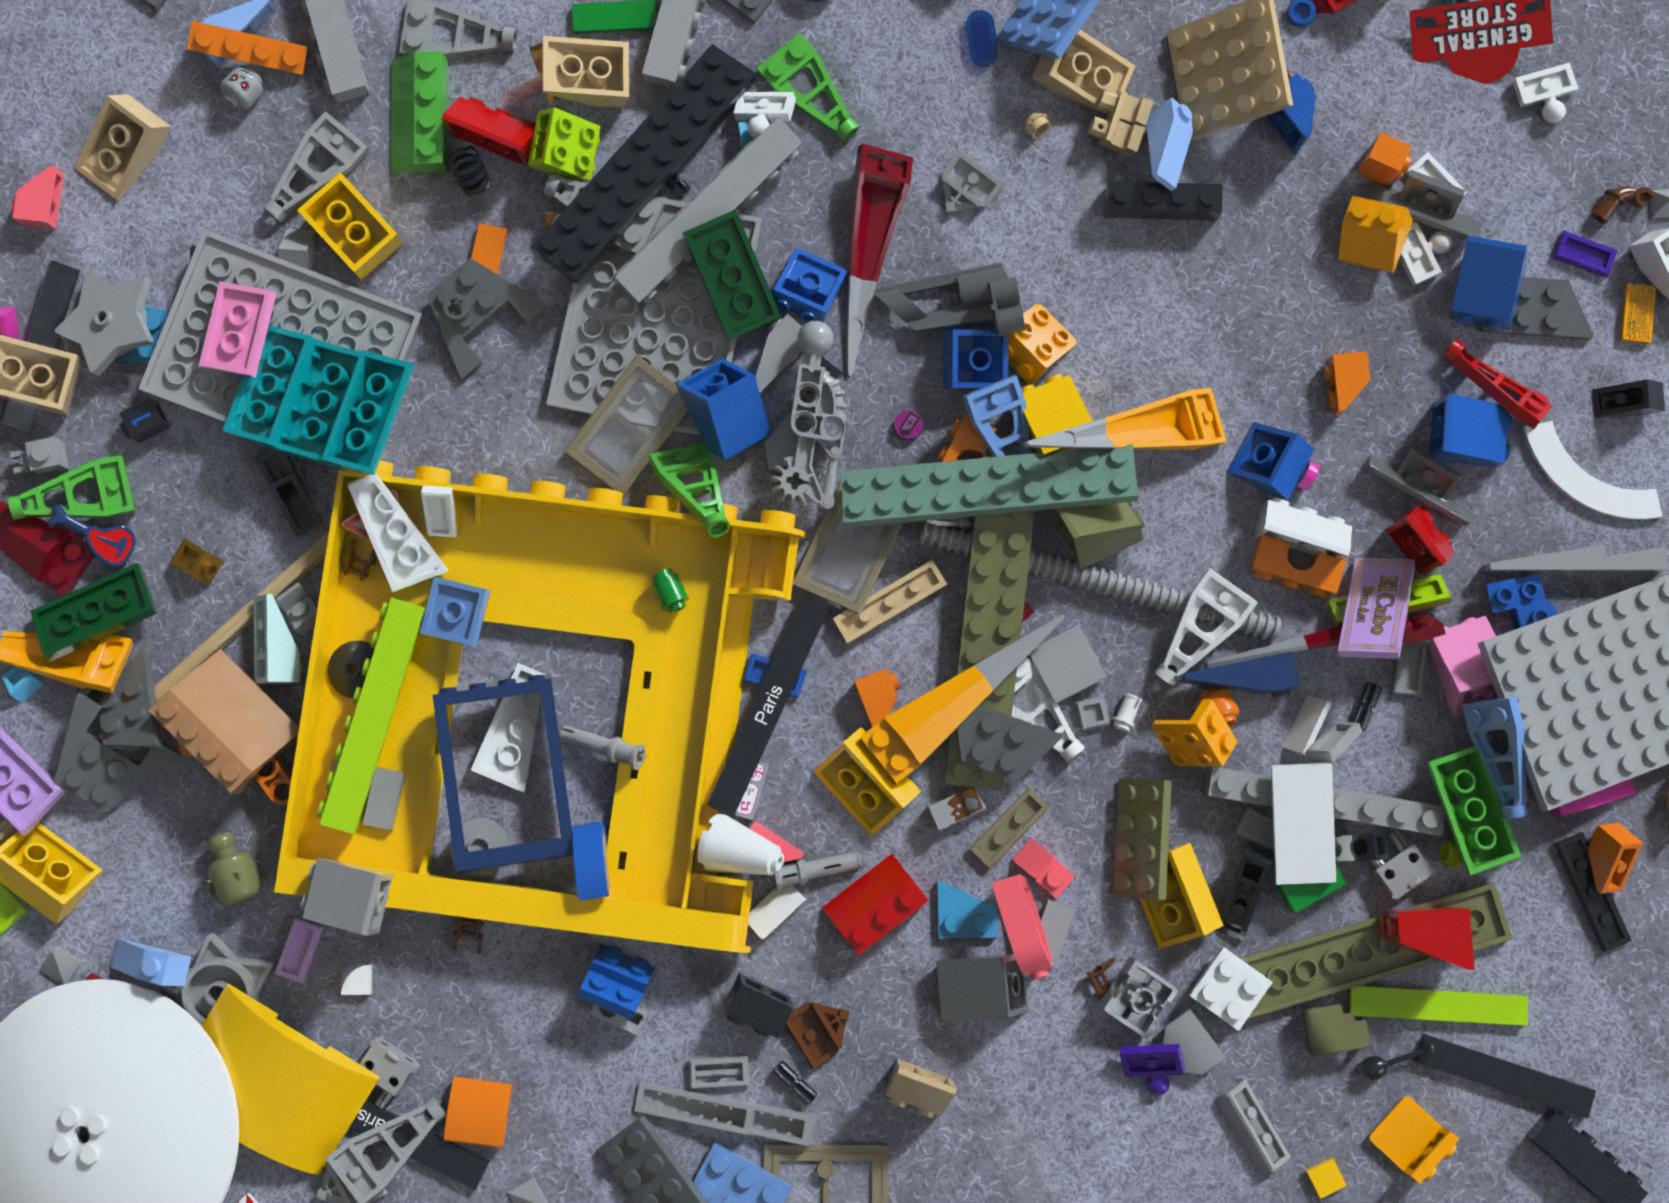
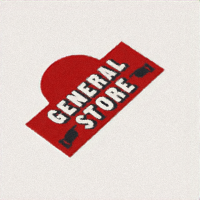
(1480, 36)

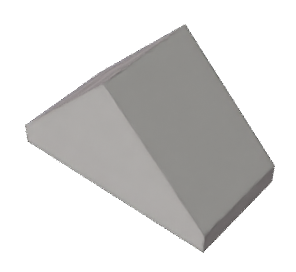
(298, 247)

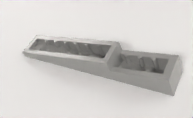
(1584, 560)
(726, 1113)

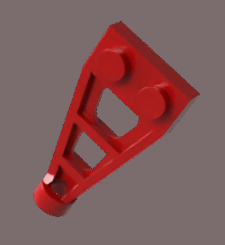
(1531, 406)

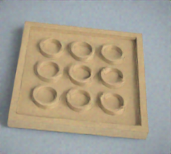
(1230, 67)

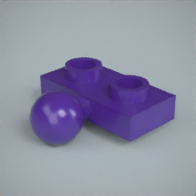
(1155, 1062)

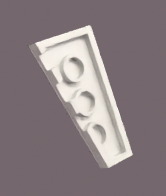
(396, 539)
(510, 738)

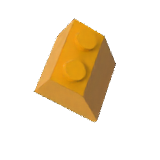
(1374, 234)

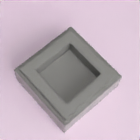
(1092, 713)

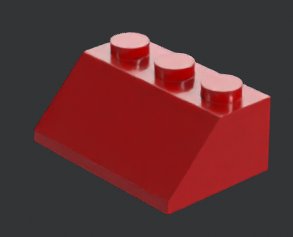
(490, 129)
(875, 904)

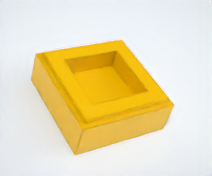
(1326, 1178)

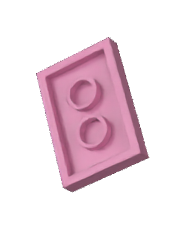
(237, 329)

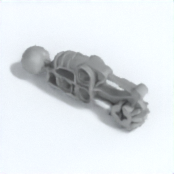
(815, 340)

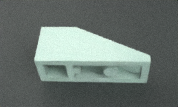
(274, 648)

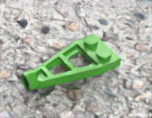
(790, 61)
(689, 460)
(112, 484)

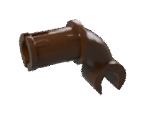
(1617, 197)

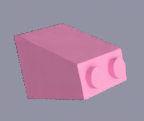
(1461, 663)

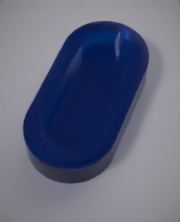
(982, 38)

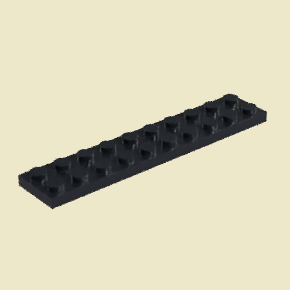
(644, 164)

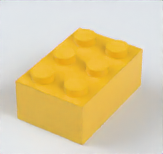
(350, 226)

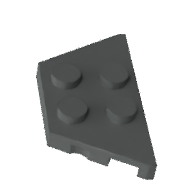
(1548, 310)
(125, 711)
(1003, 742)

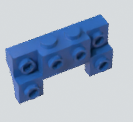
(1522, 598)

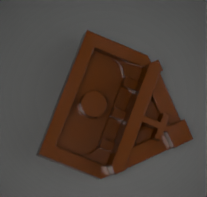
(817, 1031)

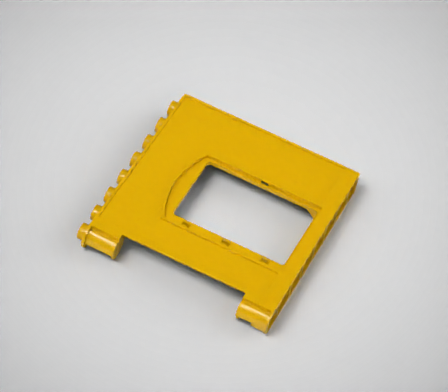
(572, 572)

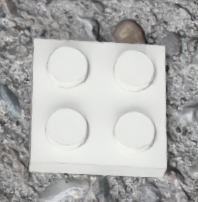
(1230, 988)

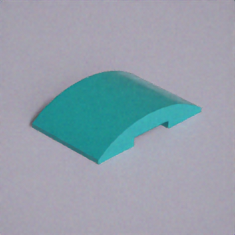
(320, 401)

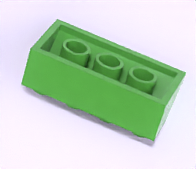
(417, 107)
(1473, 810)

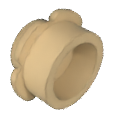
(1035, 122)

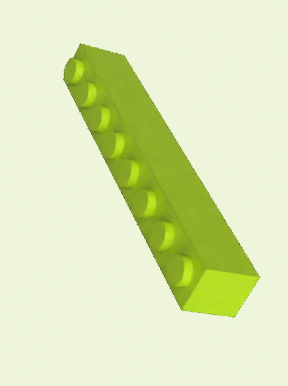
(372, 716)

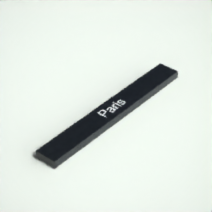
(768, 705)
(432, 1151)

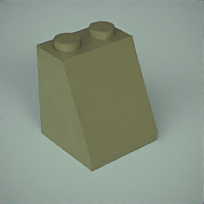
(1098, 530)

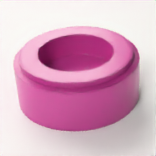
(1308, 475)

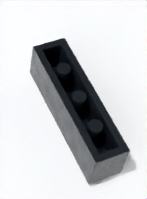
(1156, 201)
(1584, 1161)

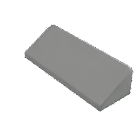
(1250, 1130)

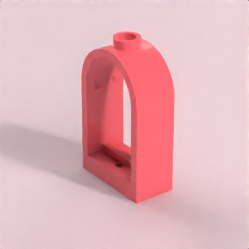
(1023, 926)

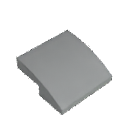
(1067, 664)

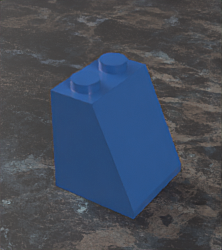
(1489, 283)
(725, 408)
(1469, 431)

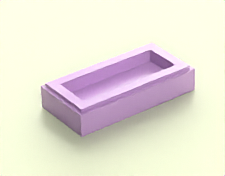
(299, 950)

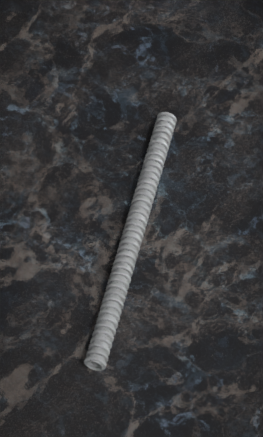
(1106, 582)

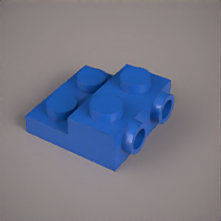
(808, 286)
(616, 981)

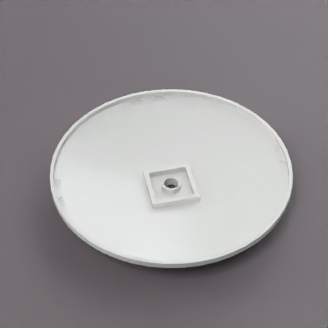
(132, 1076)

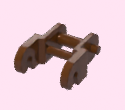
(351, 558)
(479, 937)
(1091, 977)

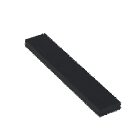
(46, 317)
(1508, 1077)

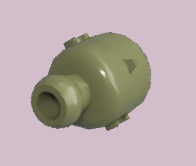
(234, 874)

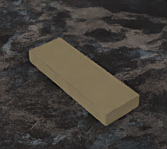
(1008, 828)

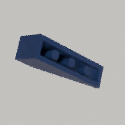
(1257, 676)

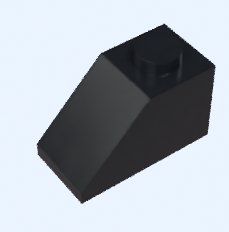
(1629, 399)

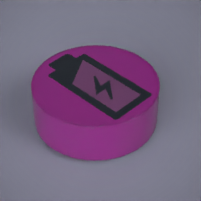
(908, 425)

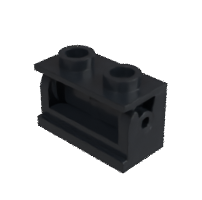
(757, 1006)

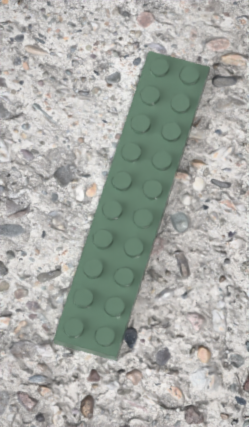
(988, 486)

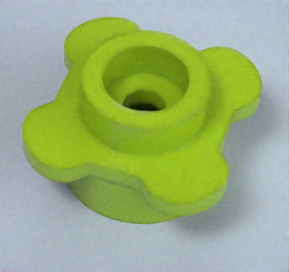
(1449, 854)

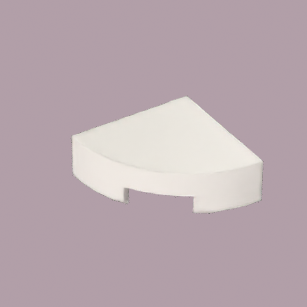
(358, 982)

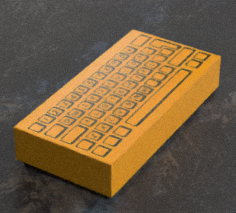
(1638, 313)

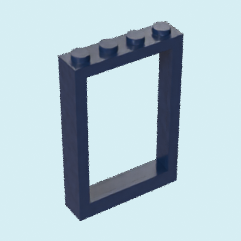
(512, 854)

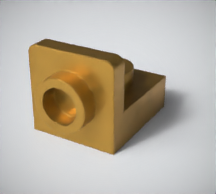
(196, 561)

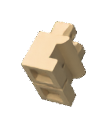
(1124, 123)

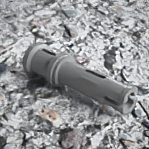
(614, 749)
(802, 871)

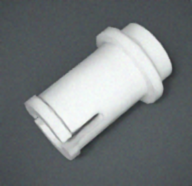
(1127, 713)

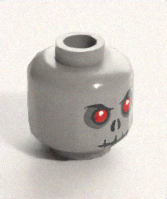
(241, 88)

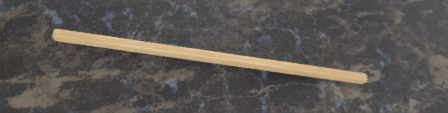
(225, 633)

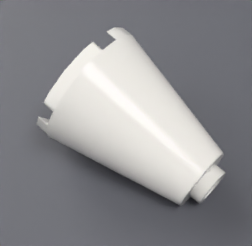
(737, 849)

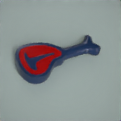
(109, 545)

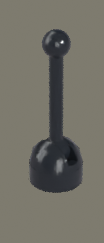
(1378, 1066)

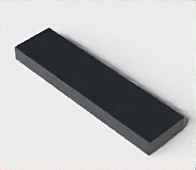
(1598, 907)

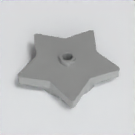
(108, 320)
(214, 968)

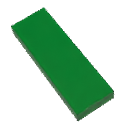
(614, 16)

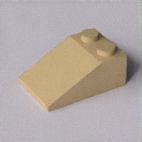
(586, 70)
(1084, 71)
(121, 144)
(38, 375)
(920, 1088)

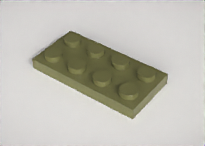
(1142, 838)

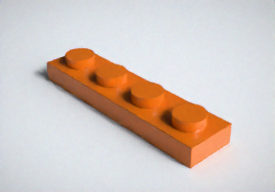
(246, 48)

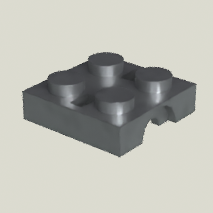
(1142, 1000)

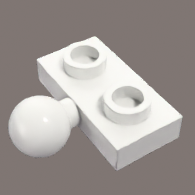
(1546, 87)
(763, 107)
(1418, 254)

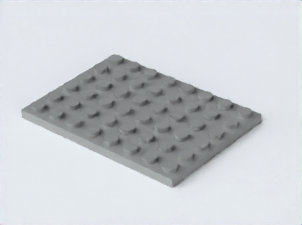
(303, 304)
(606, 329)
(1589, 691)

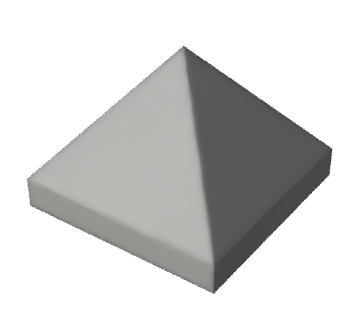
(1659, 204)

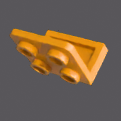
(1039, 346)
(1197, 741)
(1413, 1140)

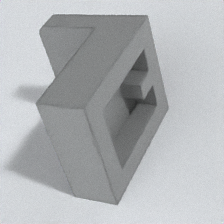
(299, 608)

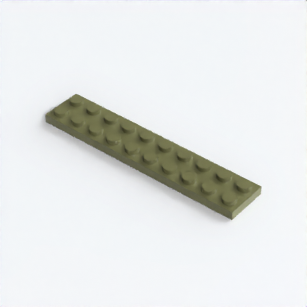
(992, 620)
(1361, 954)

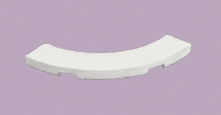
(1581, 486)

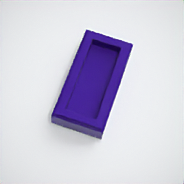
(1584, 254)

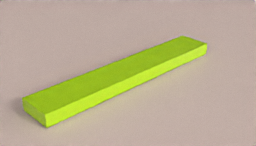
(1438, 1005)

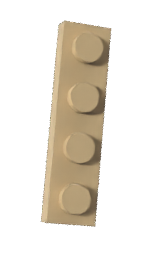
(891, 601)

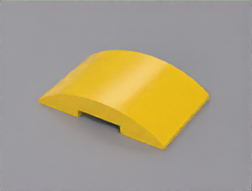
(288, 1089)

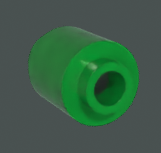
(669, 591)

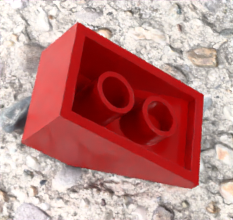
(1421, 540)

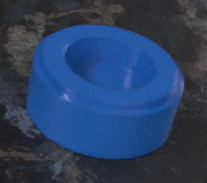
(1301, 13)

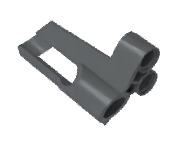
(985, 298)

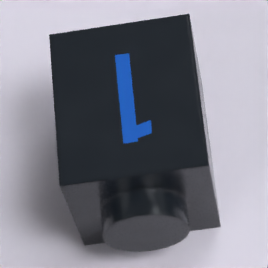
(143, 421)

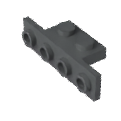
(1430, 203)
(1424, 479)

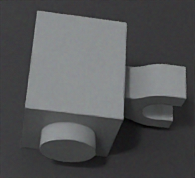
(42, 457)

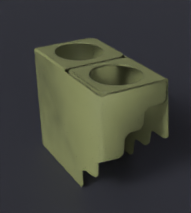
(1333, 1031)

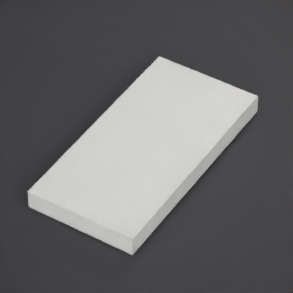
(1303, 823)

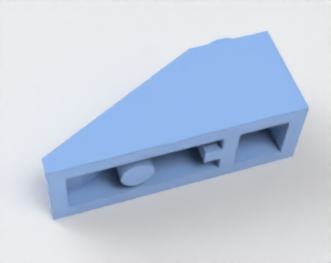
(242, 18)
(1169, 138)
(150, 963)

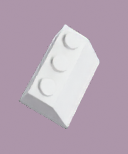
(1304, 529)

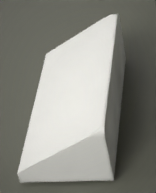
(1307, 725)
(774, 910)

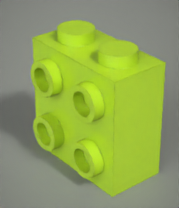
(564, 145)

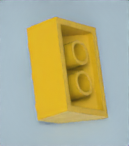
(864, 785)
(46, 872)
(1188, 905)

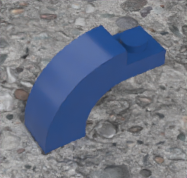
(591, 860)

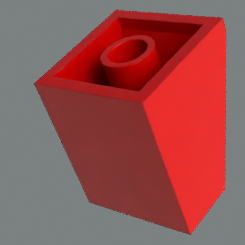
(1433, 932)

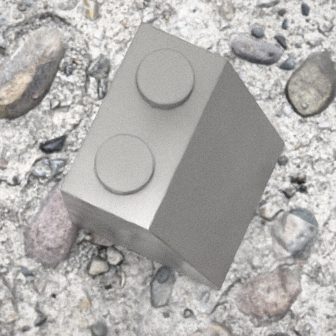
(346, 896)

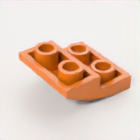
(478, 1112)

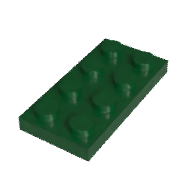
(731, 274)
(93, 612)

